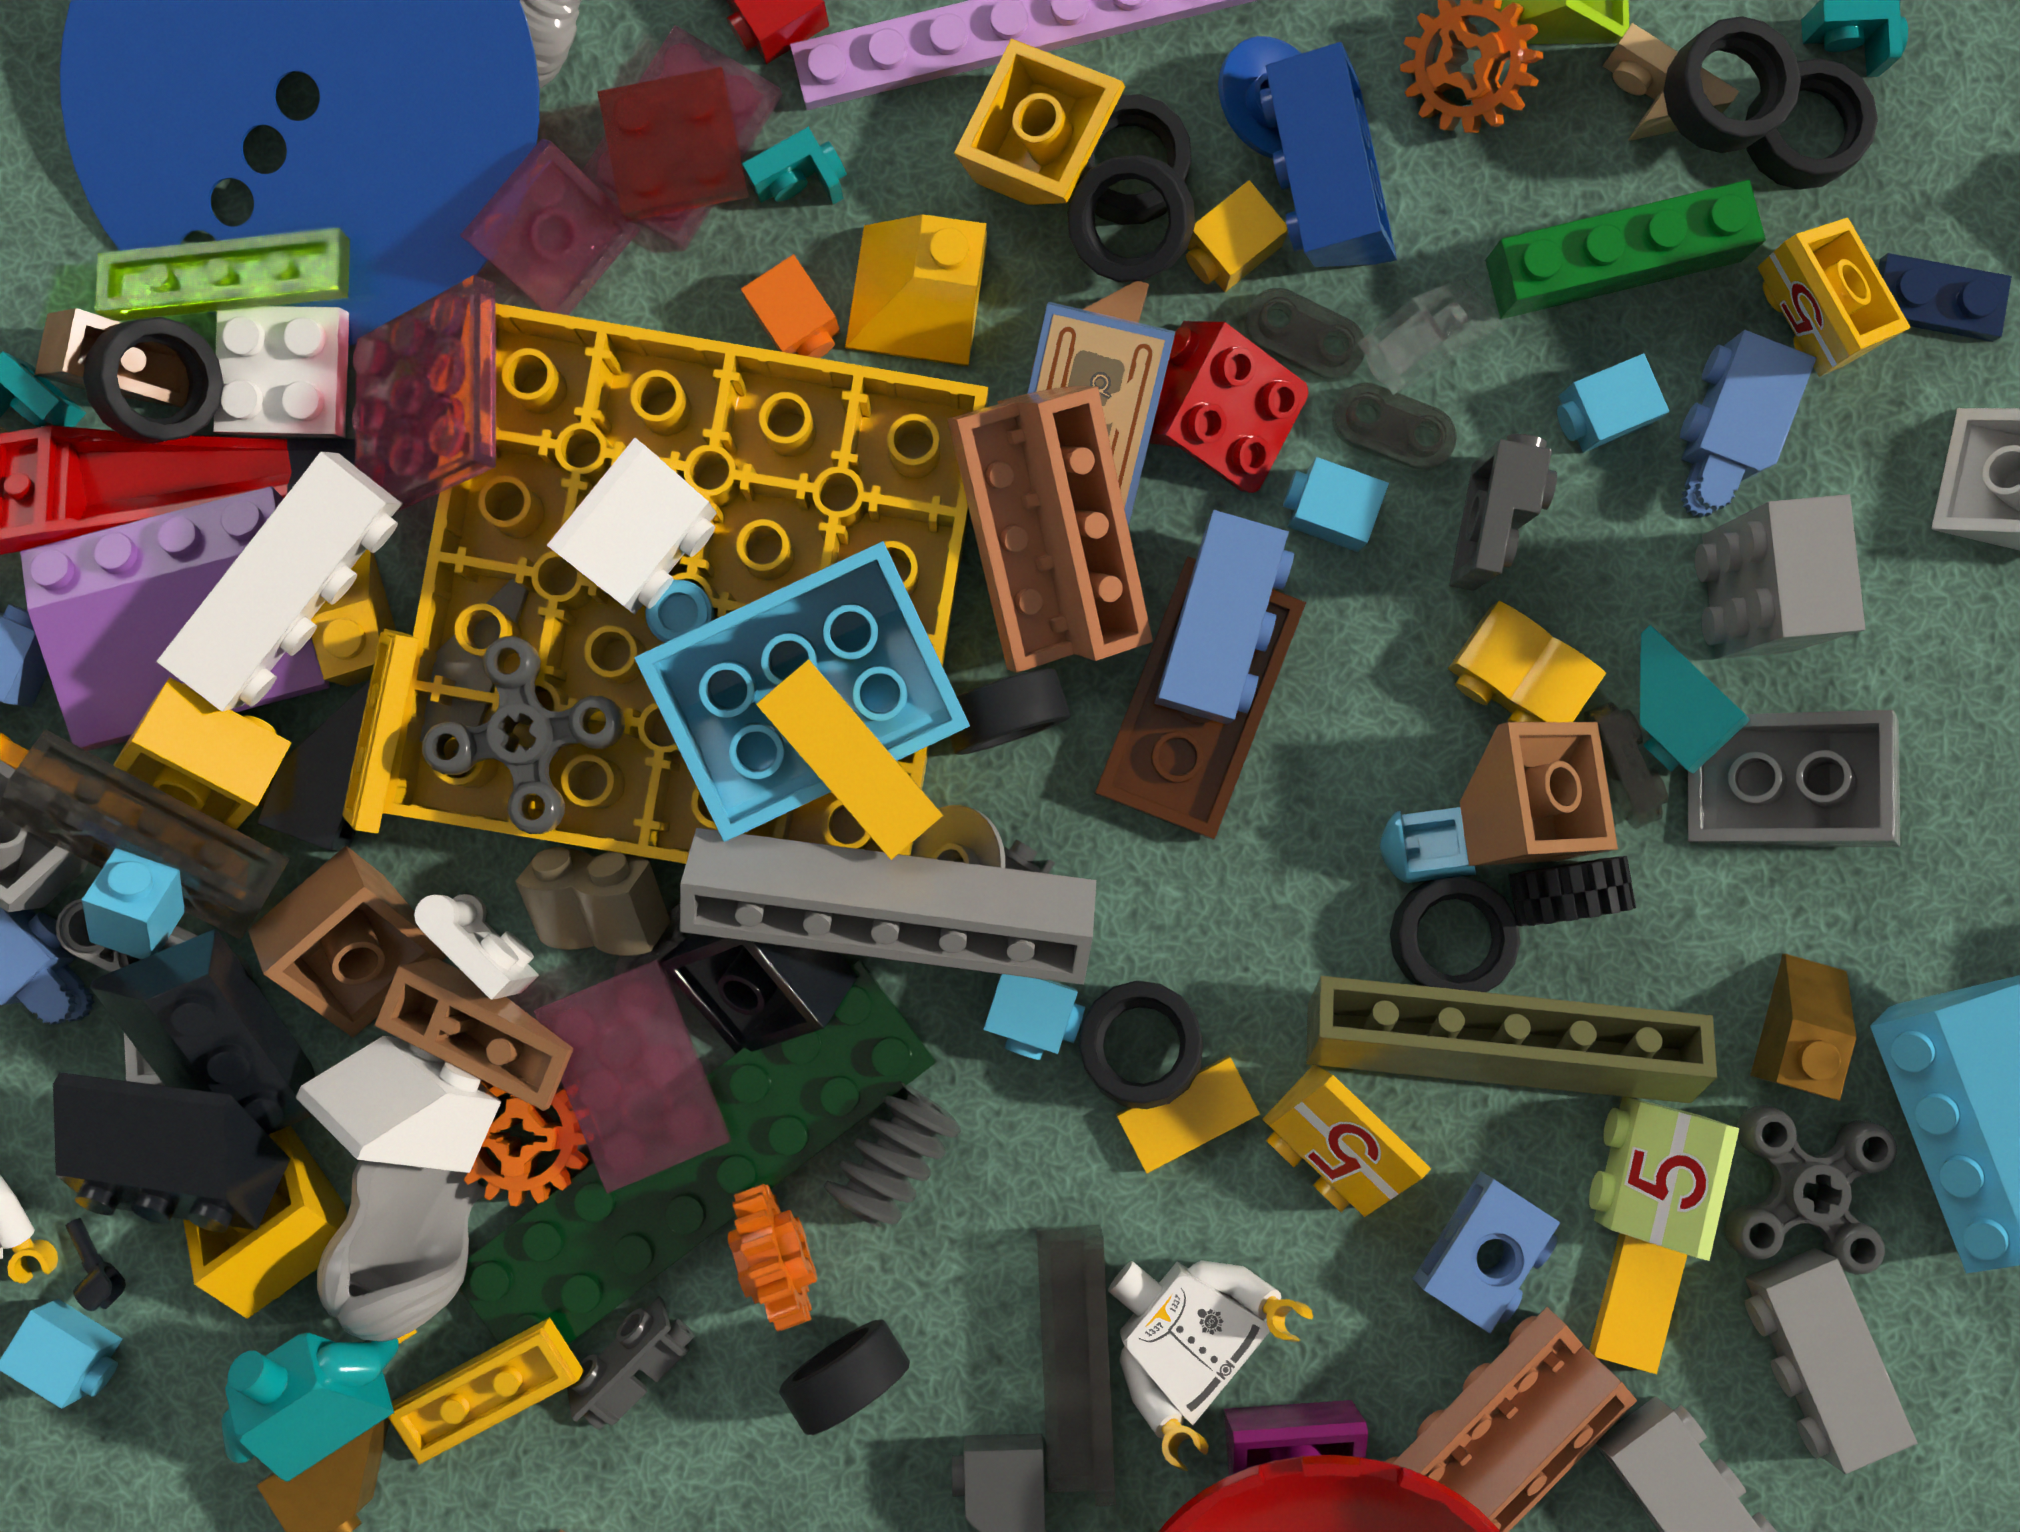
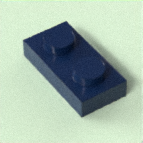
(1947, 296)

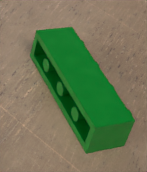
(1624, 249)

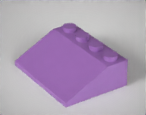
(123, 594)

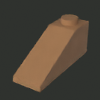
(489, 1038)

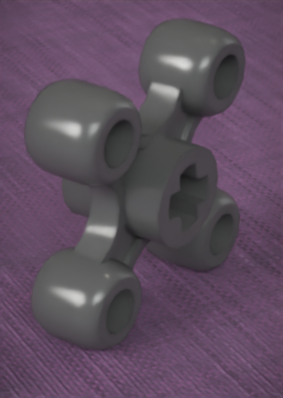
(496, 741)
(1794, 1169)

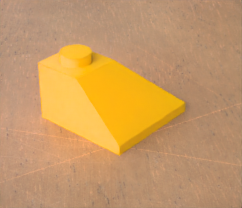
(918, 288)

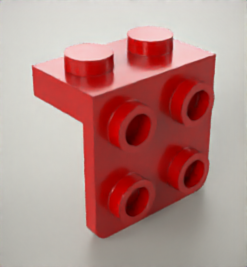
(1226, 403)

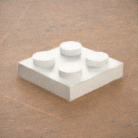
(283, 371)

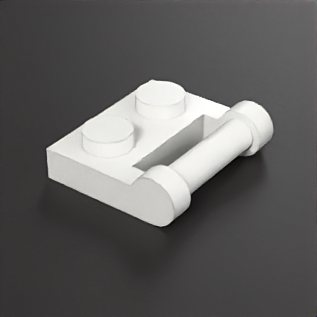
(460, 932)

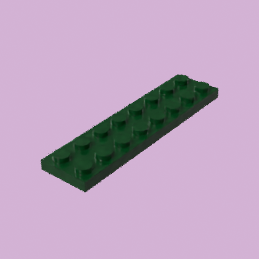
(781, 1107)

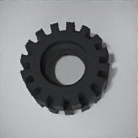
(1572, 891)

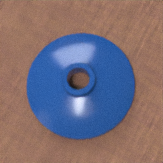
(1239, 89)

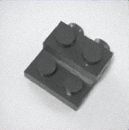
(1502, 495)

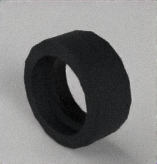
(1770, 60)
(1859, 117)
(1166, 125)
(1082, 218)
(194, 352)
(1010, 710)
(1494, 907)
(1129, 997)
(844, 1377)

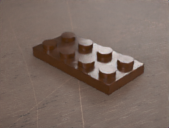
(1180, 762)

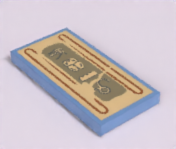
(1126, 365)

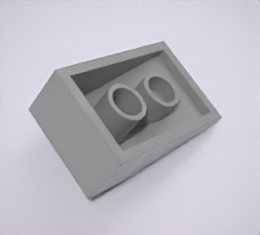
(1802, 782)

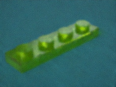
(223, 275)

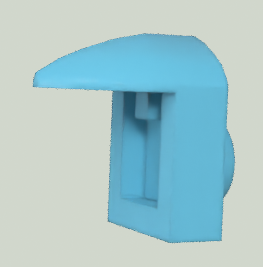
(1426, 845)

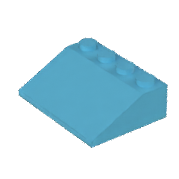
(855, 630)
(1960, 1092)

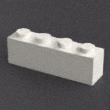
(281, 583)

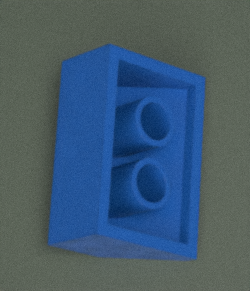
(1327, 159)

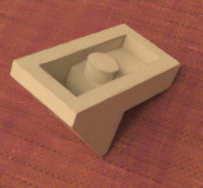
(1641, 67)

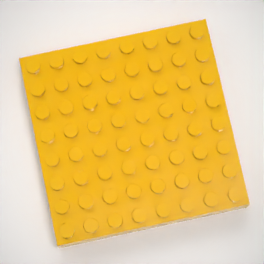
(802, 473)

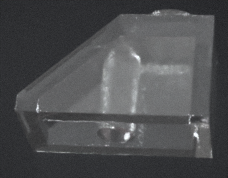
(1428, 334)

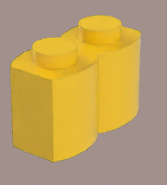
(1524, 669)

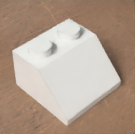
(1982, 478)
(635, 528)
(402, 1107)

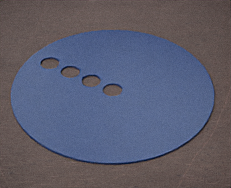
(407, 145)

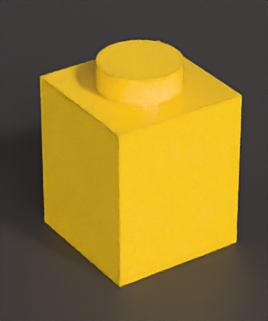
(1235, 237)

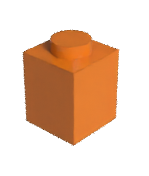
(792, 310)

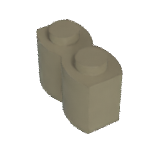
(593, 901)

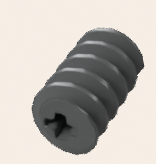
(894, 1158)

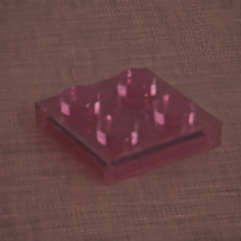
(550, 230)

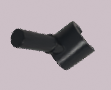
(103, 1280)

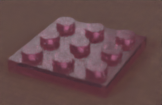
(428, 394)

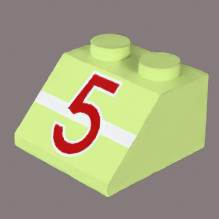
(1664, 1176)

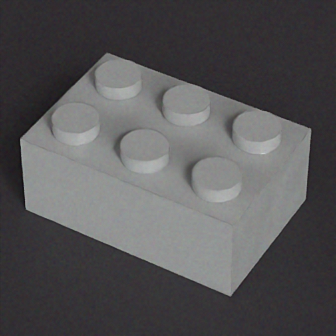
(1781, 578)

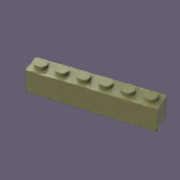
(1510, 1039)

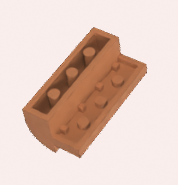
(1051, 527)
(1520, 1421)

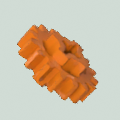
(1446, 73)
(519, 1163)
(772, 1257)

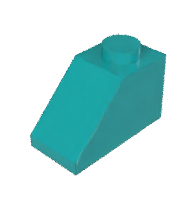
(1682, 707)

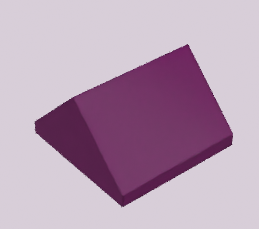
(1293, 1431)

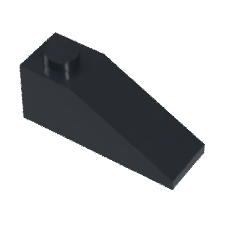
(313, 781)

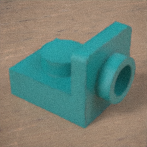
(1851, 23)
(785, 166)
(34, 396)

